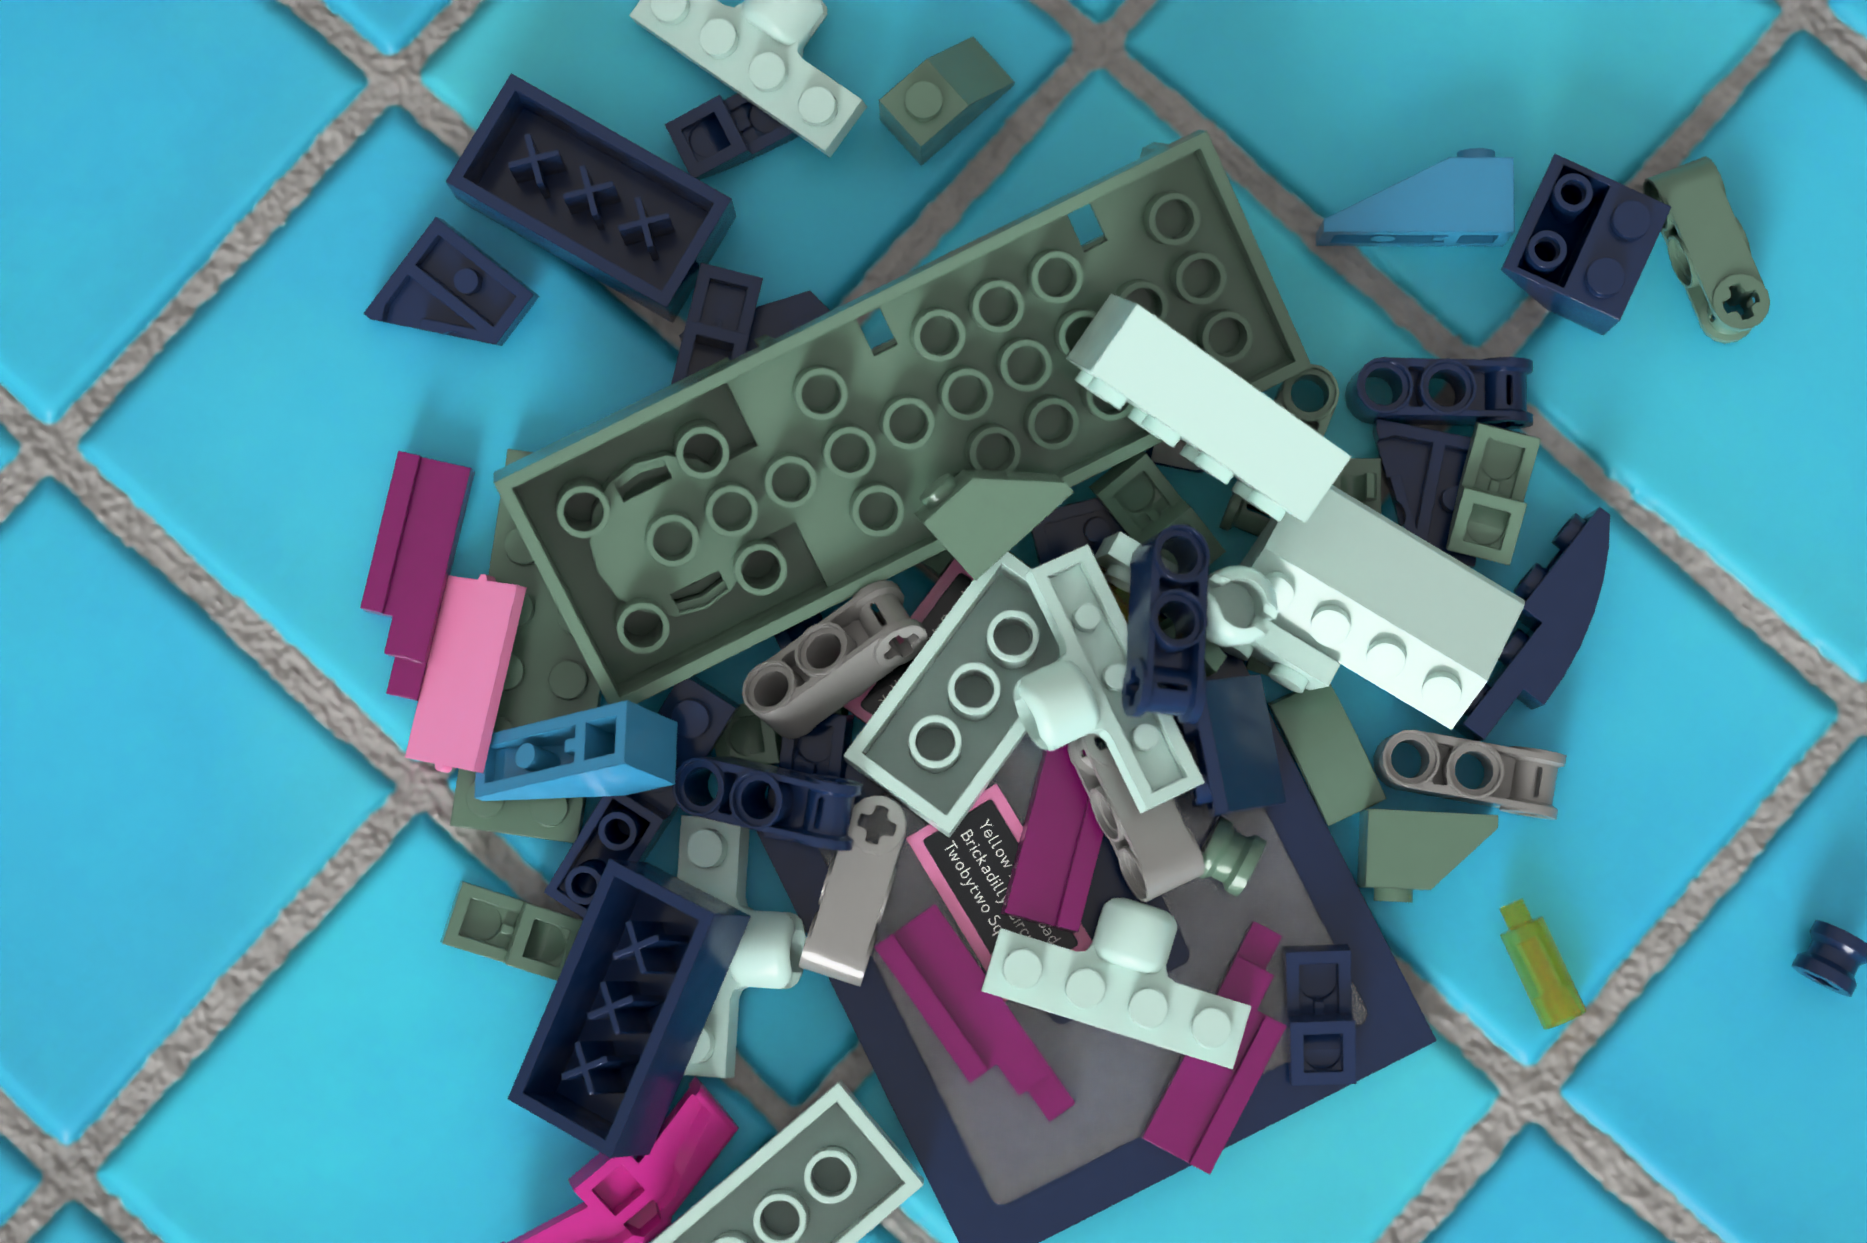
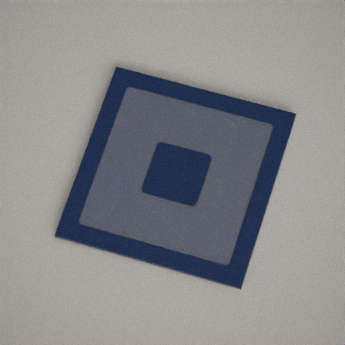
(994, 1153)

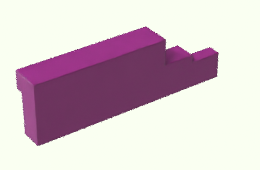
(414, 560)
(1055, 849)
(969, 1023)
(1206, 1098)

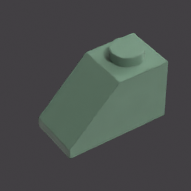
(942, 97)
(988, 512)
(1414, 848)

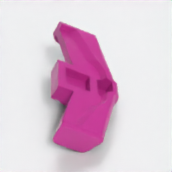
(638, 1195)

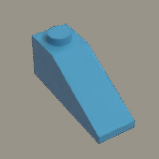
(1448, 204)
(581, 754)

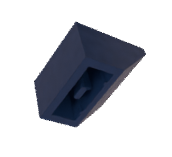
(1584, 244)
(1234, 749)

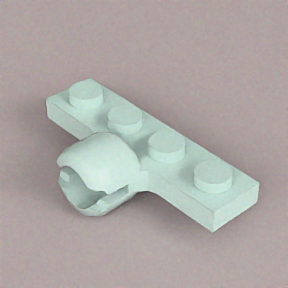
(760, 57)
(1238, 618)
(1085, 685)
(768, 956)
(1120, 984)

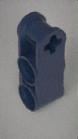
(1484, 391)
(1163, 671)
(807, 807)

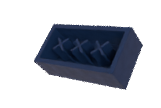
(591, 197)
(628, 1008)

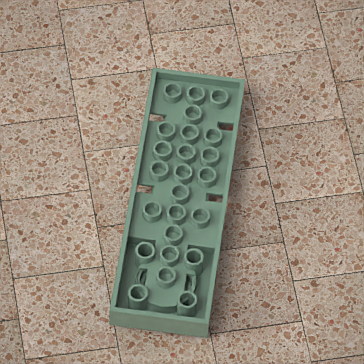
(804, 460)

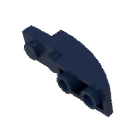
(717, 319)
(1557, 612)
(633, 823)

